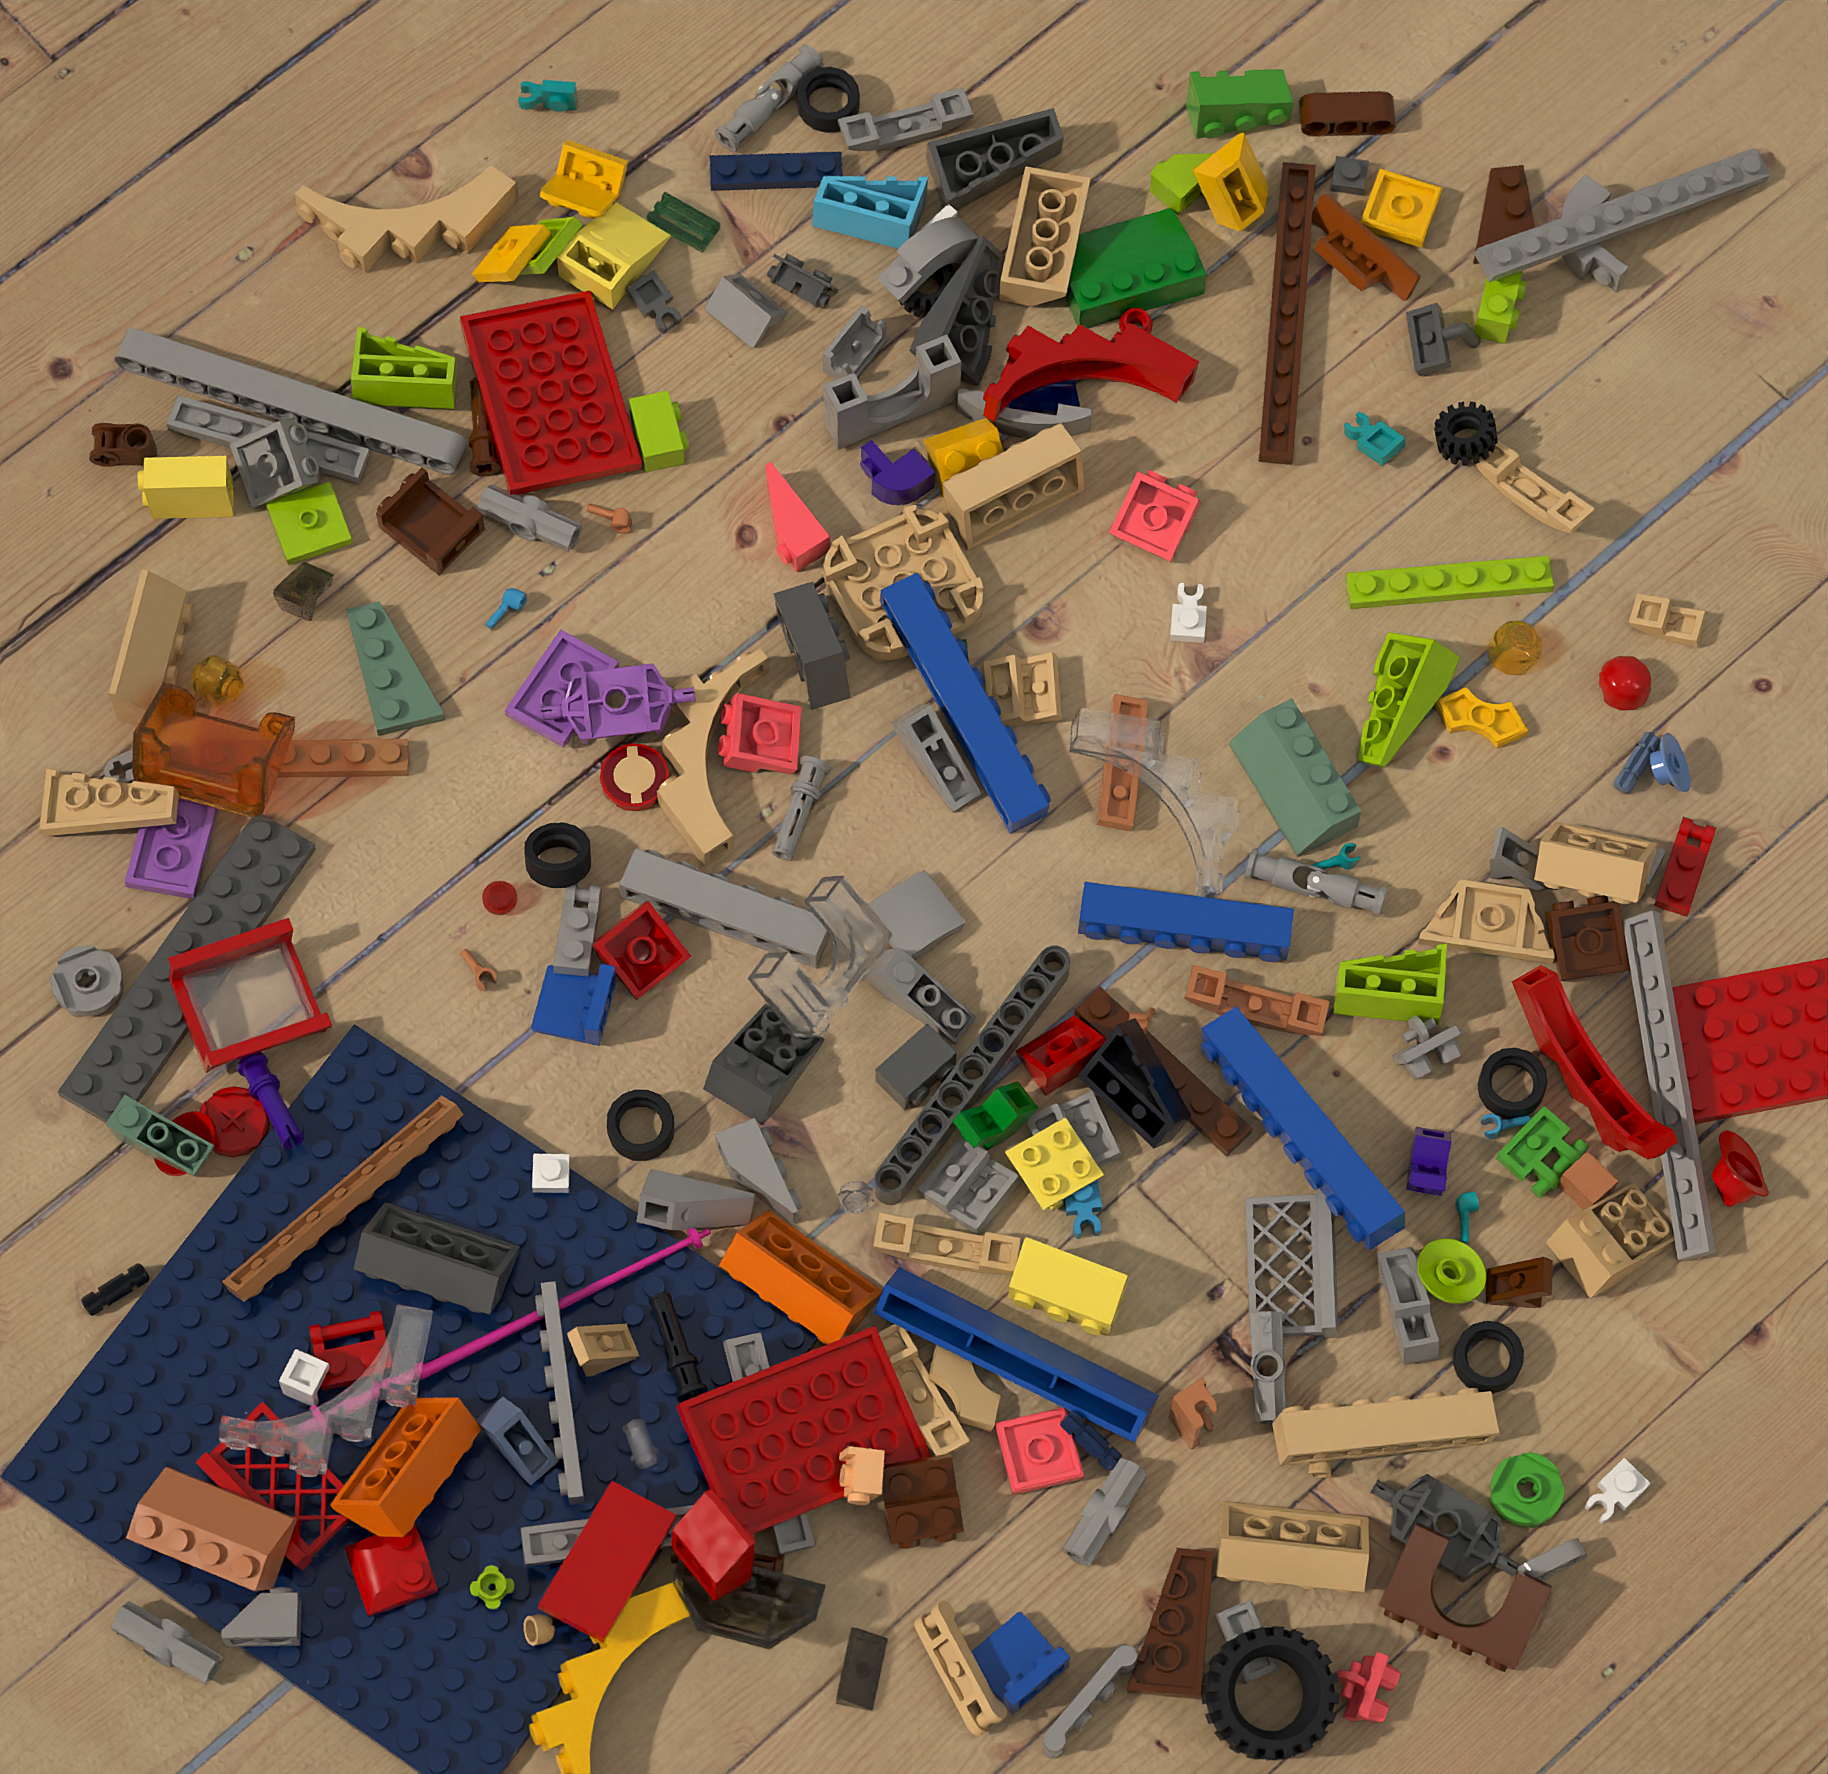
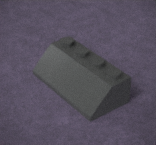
(435, 1258)

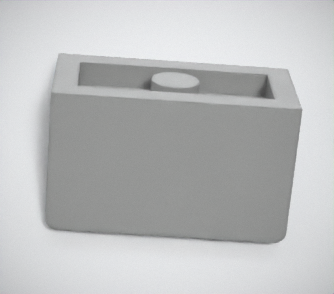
(744, 308)

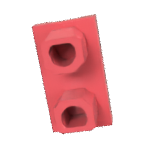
(1362, 1685)

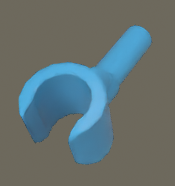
(511, 599)
(1502, 1124)

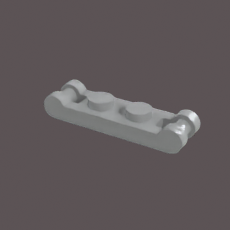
(1098, 1688)

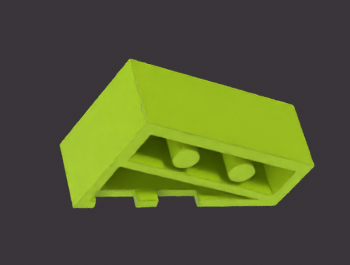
(1393, 986)

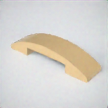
(1532, 492)
(946, 1247)
(936, 1422)

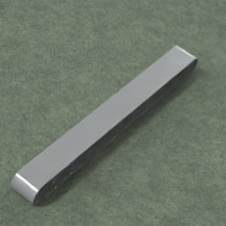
(290, 399)

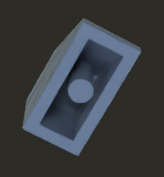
(517, 1440)

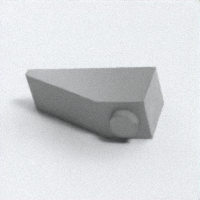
(936, 755)

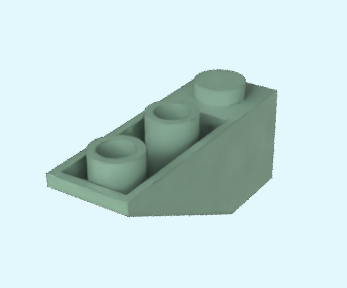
(158, 1136)

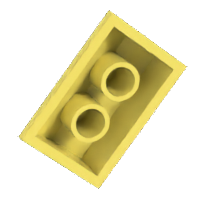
(1067, 1287)

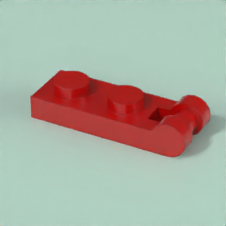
(1684, 868)

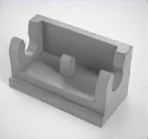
(855, 346)

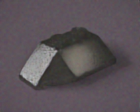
(755, 1613)

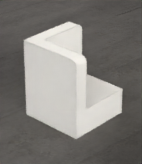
(303, 1377)

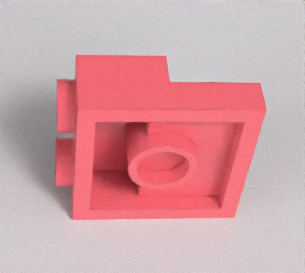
(1155, 515)
(760, 734)

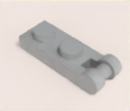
(577, 931)

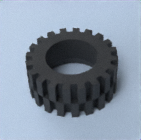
(1316, 1685)

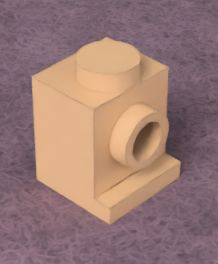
(861, 1474)

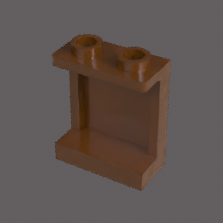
(428, 522)

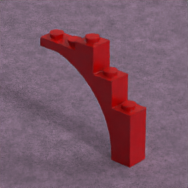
(1128, 358)
(1588, 1078)

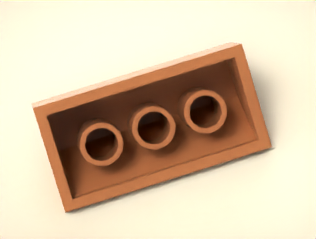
(212, 1529)

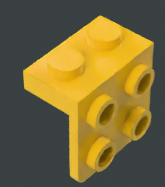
(585, 180)

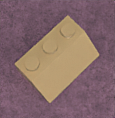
(1595, 862)

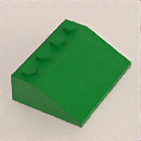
(1133, 266)

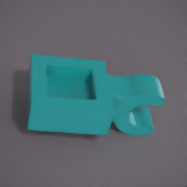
(553, 94)

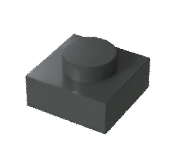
(1349, 175)

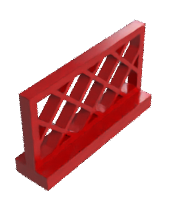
(229, 1479)

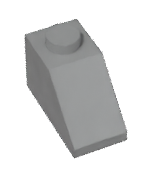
(267, 1621)

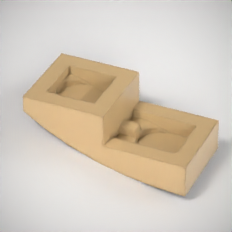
(1668, 622)

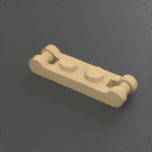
(959, 1669)

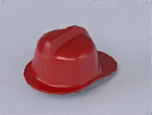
(1738, 1171)

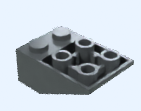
(760, 1065)

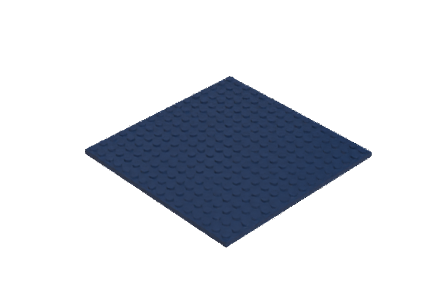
(443, 1674)

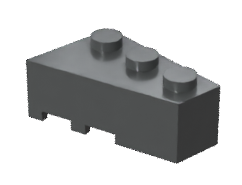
(814, 643)

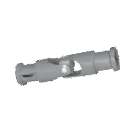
(755, 112)
(1336, 888)

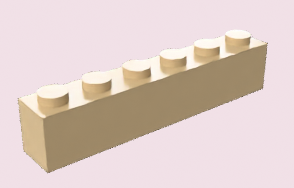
(1385, 1427)

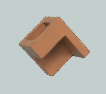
(1587, 1181)

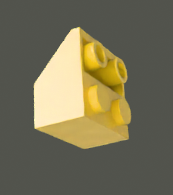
(1233, 184)
(962, 449)

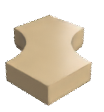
(972, 1400)

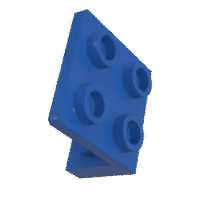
(575, 1005)
(1019, 1662)

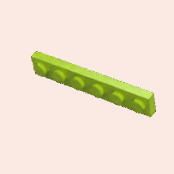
(1449, 582)

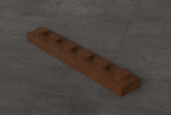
(1208, 1111)

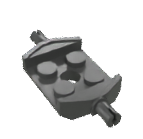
(1477, 1533)

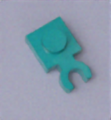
(1375, 441)

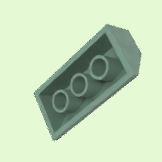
(1295, 778)

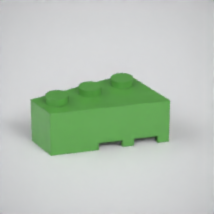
(1237, 102)

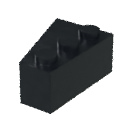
(1136, 1085)

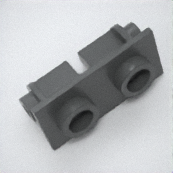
(790, 273)

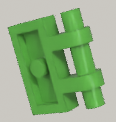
(1533, 1144)

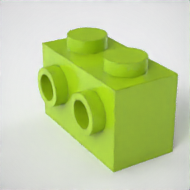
(1497, 307)

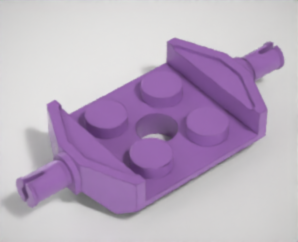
(644, 710)

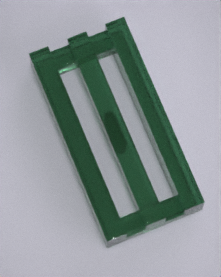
(689, 212)

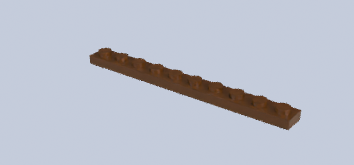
(1287, 314)

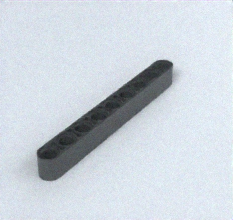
(967, 1089)

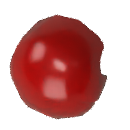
(1625, 682)

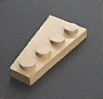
(92, 804)

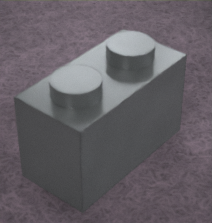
(916, 1067)

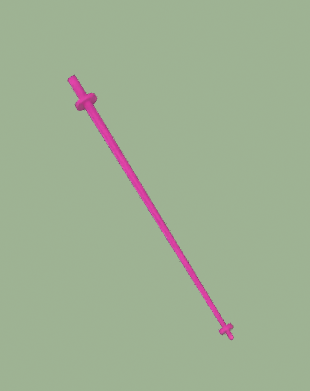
(515, 1326)

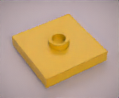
(1401, 207)
(511, 253)

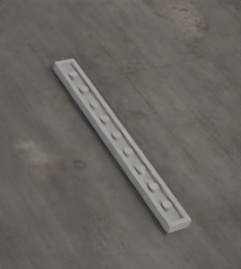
(1621, 215)
(1669, 1085)

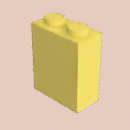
(187, 487)

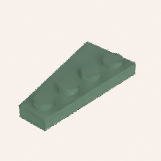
(391, 677)

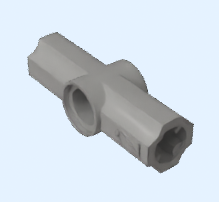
(529, 517)
(1268, 1344)
(1105, 1512)
(167, 1642)

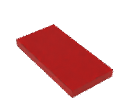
(607, 1561)

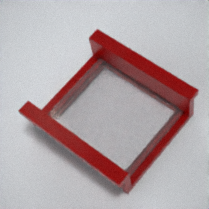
(245, 994)

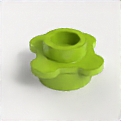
(481, 1587)

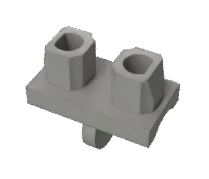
(1442, 1041)

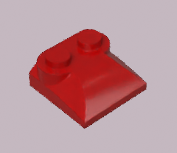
(641, 949)
(391, 1571)

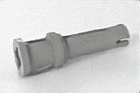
(802, 791)

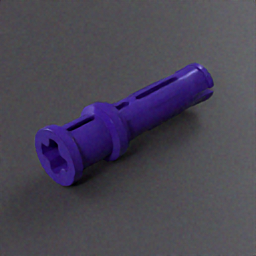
(265, 1089)

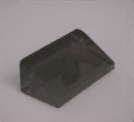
(861, 1669)

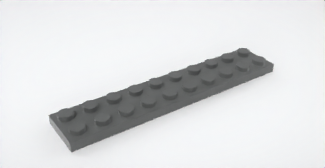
(149, 1019)

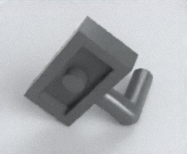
(1430, 338)

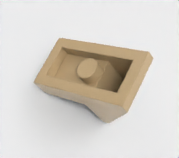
(602, 1347)

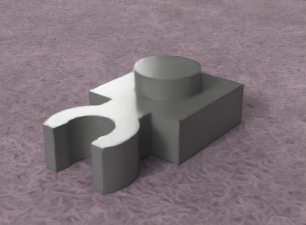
(652, 297)

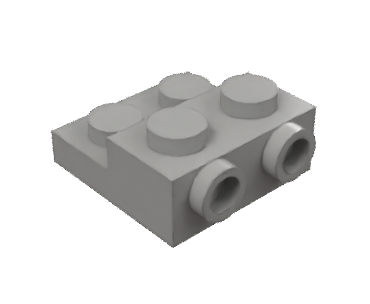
(275, 462)

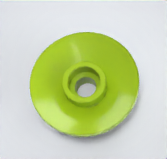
(1456, 1261)

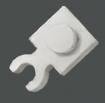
(1187, 618)
(1620, 1488)

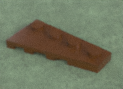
(1177, 1635)

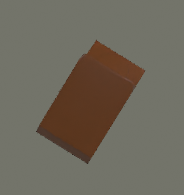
(1520, 1283)

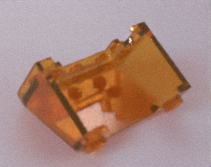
(209, 756)

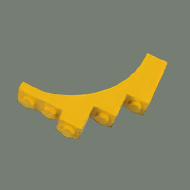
(587, 1677)

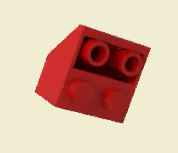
(714, 1545)

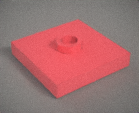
(1038, 1451)

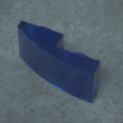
(1047, 397)

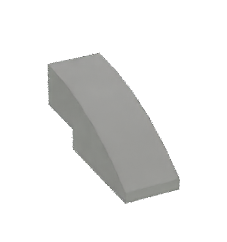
(1408, 1306)

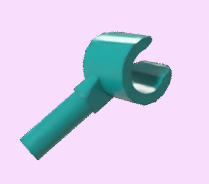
(1340, 859)
(1466, 1203)

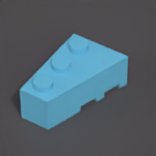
(870, 210)

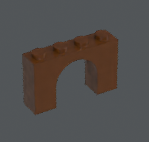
(1499, 1638)

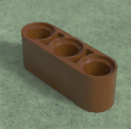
(1347, 113)

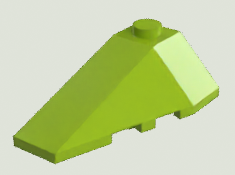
(1409, 682)

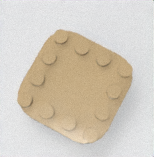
(887, 553)

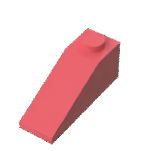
(796, 530)

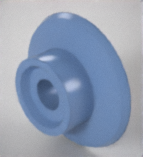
(1670, 764)

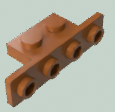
(1359, 252)

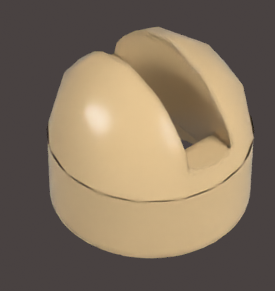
(538, 1629)

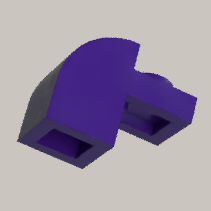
(897, 481)
(1429, 1161)

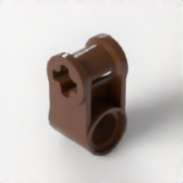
(118, 443)

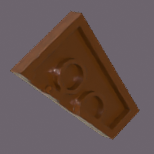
(1506, 206)

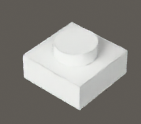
(551, 1173)

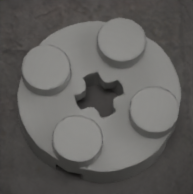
(91, 1000)

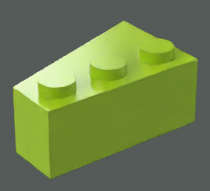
(401, 375)

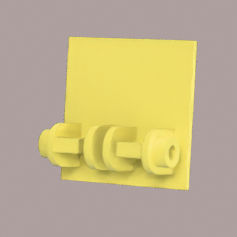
(1054, 1164)

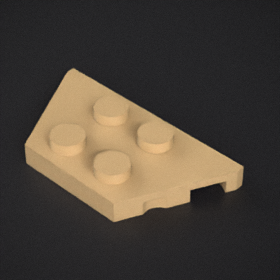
(1489, 921)

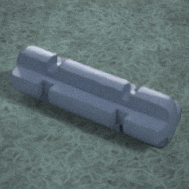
(1637, 763)

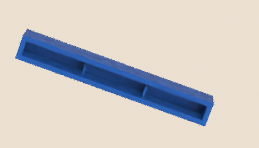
(964, 702)
(1303, 1129)
(1016, 1354)

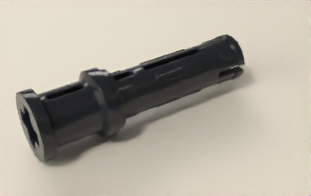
(678, 1365)

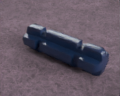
(1090, 1440)

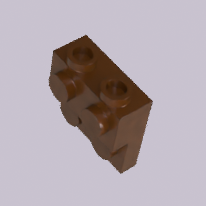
(1587, 938)
(921, 1501)

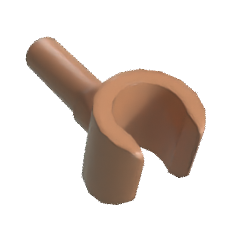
(620, 517)
(478, 970)
(1143, 1018)

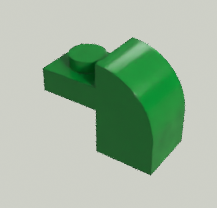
(997, 1117)

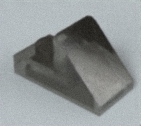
(301, 589)

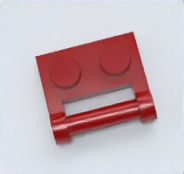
(348, 1361)

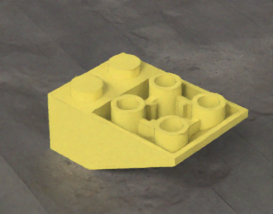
(610, 254)

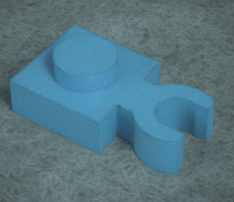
(1083, 1205)

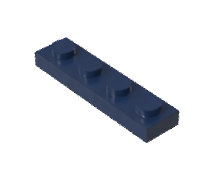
(773, 170)

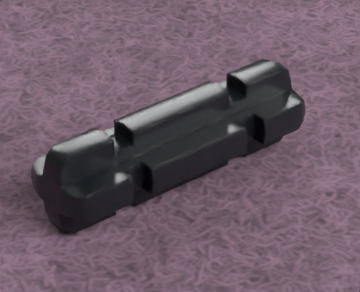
(115, 1289)

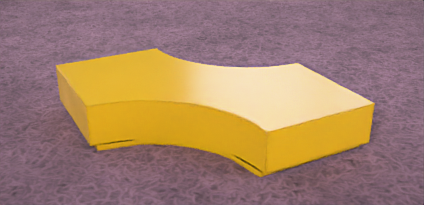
(1494, 721)

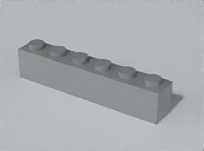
(723, 906)

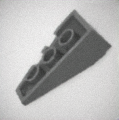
(966, 310)

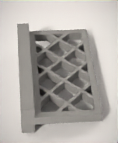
(1322, 1257)

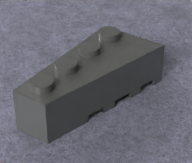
(991, 156)

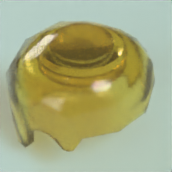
(1514, 647)

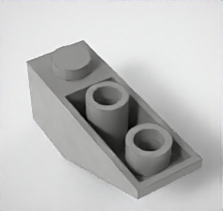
(919, 994)
(752, 1165)
(685, 1203)

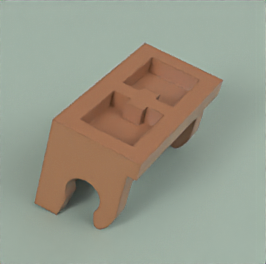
(1188, 1411)

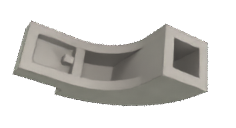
(925, 253)
(1594, 258)

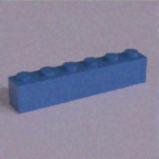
(1185, 921)

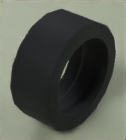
(822, 78)
(560, 874)
(1518, 1058)
(634, 1099)
(1499, 1332)

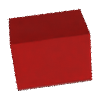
(1060, 1053)

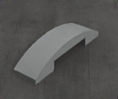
(906, 125)
(1024, 423)

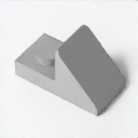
(1514, 858)

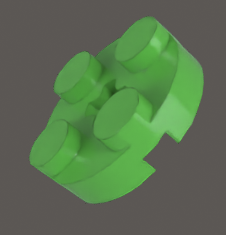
(1531, 1510)

